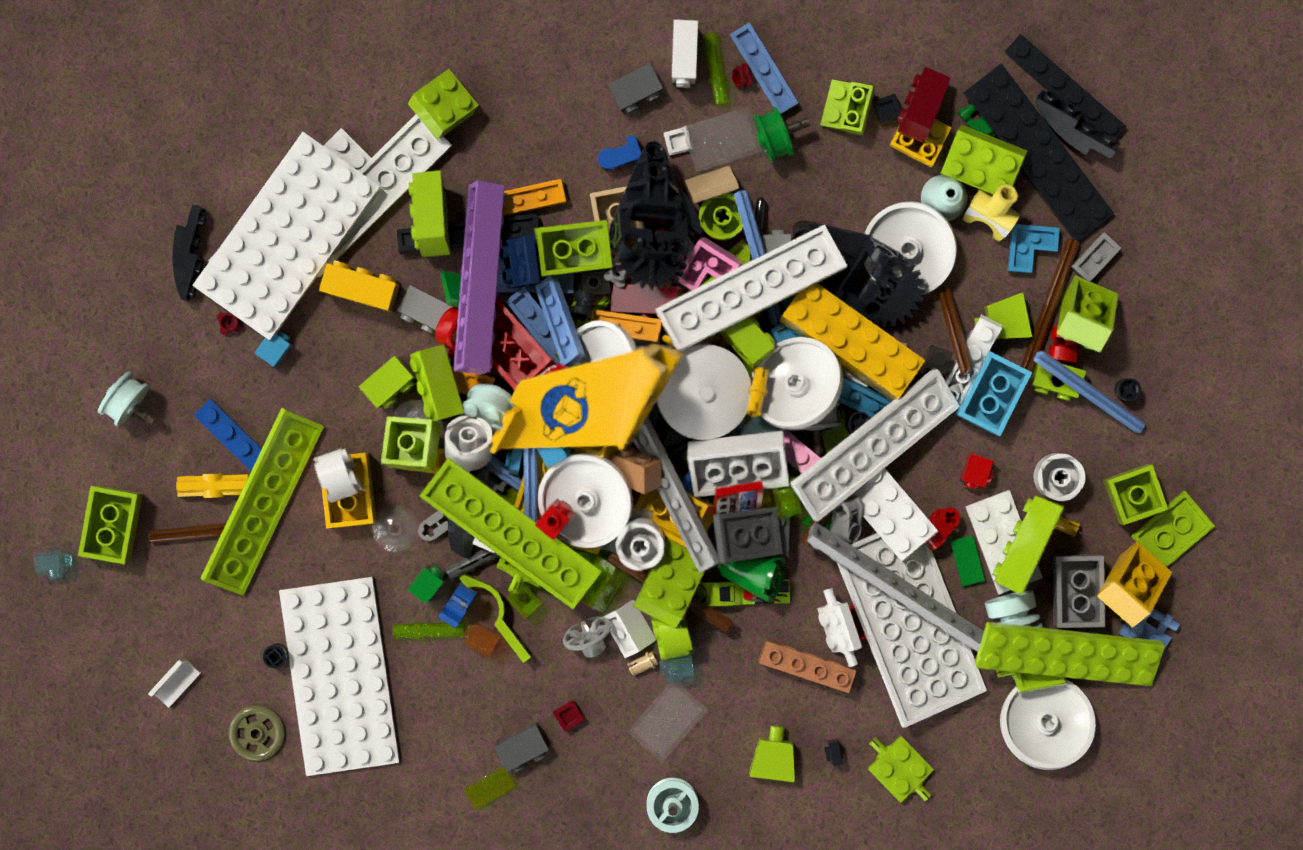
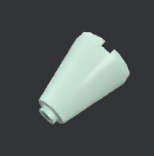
(935, 195)

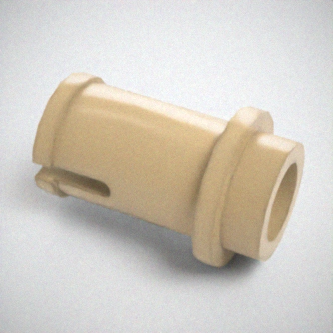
(643, 663)

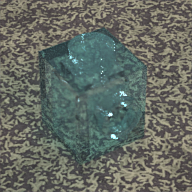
(52, 563)
(677, 669)

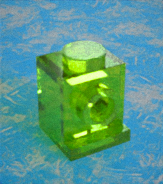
(527, 607)

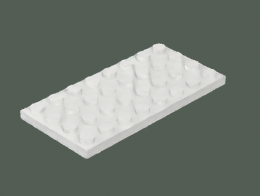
(286, 236)
(916, 659)
(339, 676)

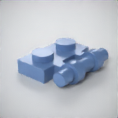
(1146, 631)

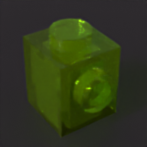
(787, 500)

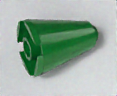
(757, 575)

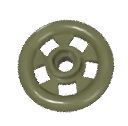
(276, 733)

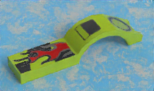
(731, 594)
(501, 624)

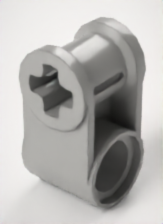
(848, 519)

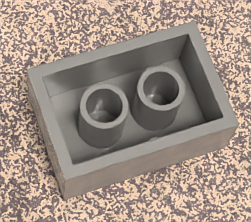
(1075, 590)

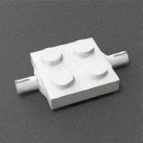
(839, 627)

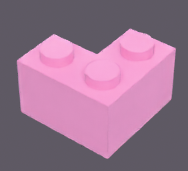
(707, 260)

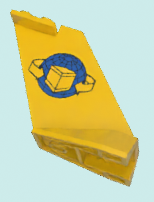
(588, 402)

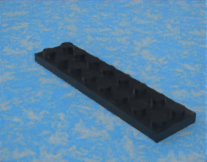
(1047, 162)

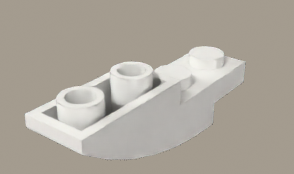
(978, 344)

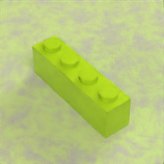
(748, 340)

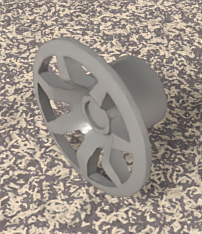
(590, 639)

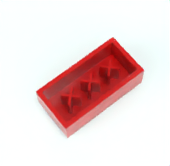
(515, 349)

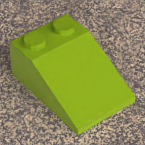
(573, 247)

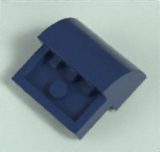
(520, 262)

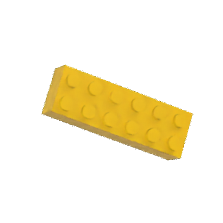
(854, 340)

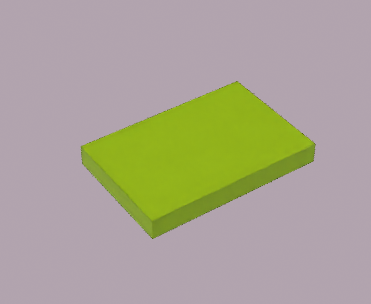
(1173, 530)

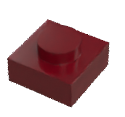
(568, 715)

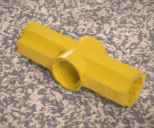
(210, 485)

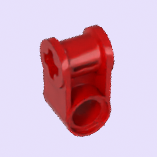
(945, 521)

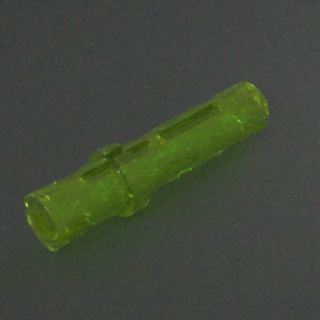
(717, 78)
(421, 630)

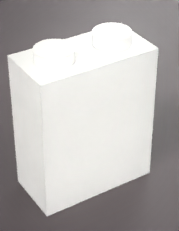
(684, 53)

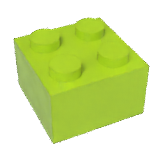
(443, 104)
(388, 382)
(411, 443)
(1135, 494)

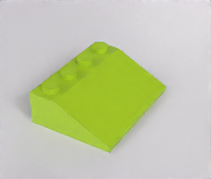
(1028, 544)

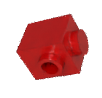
(977, 471)
(555, 518)

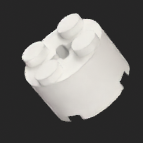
(468, 442)
(337, 475)
(1069, 485)
(643, 557)

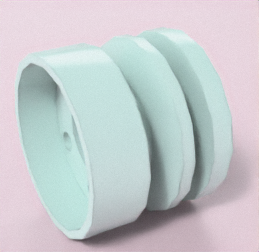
(1013, 609)

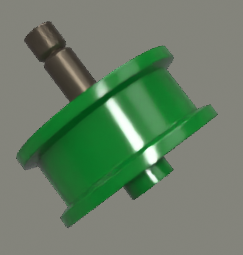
(774, 134)

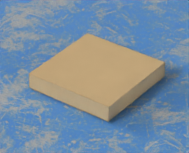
(711, 184)

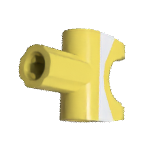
(994, 210)

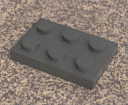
(747, 534)

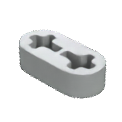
(430, 521)

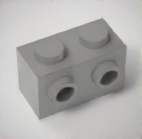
(422, 308)

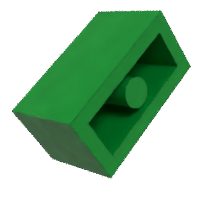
(428, 583)

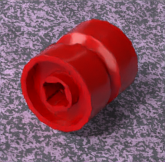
(1063, 349)

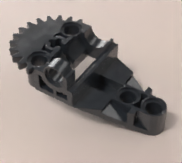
(654, 199)
(855, 249)

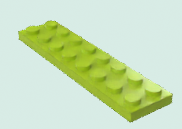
(262, 502)
(510, 533)
(1069, 654)

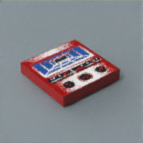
(738, 498)

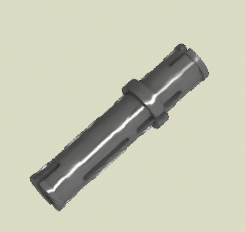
(455, 569)

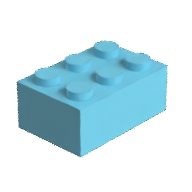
(993, 394)

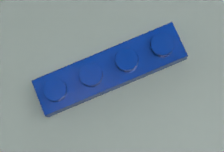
(229, 433)

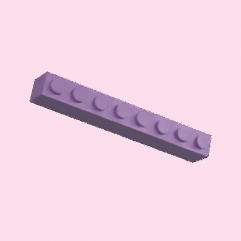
(479, 278)

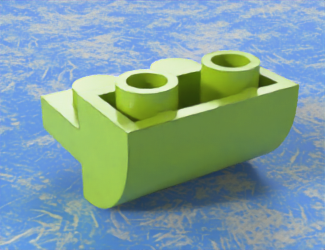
(848, 106)

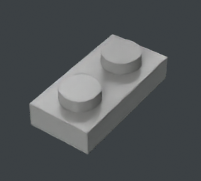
(1096, 257)

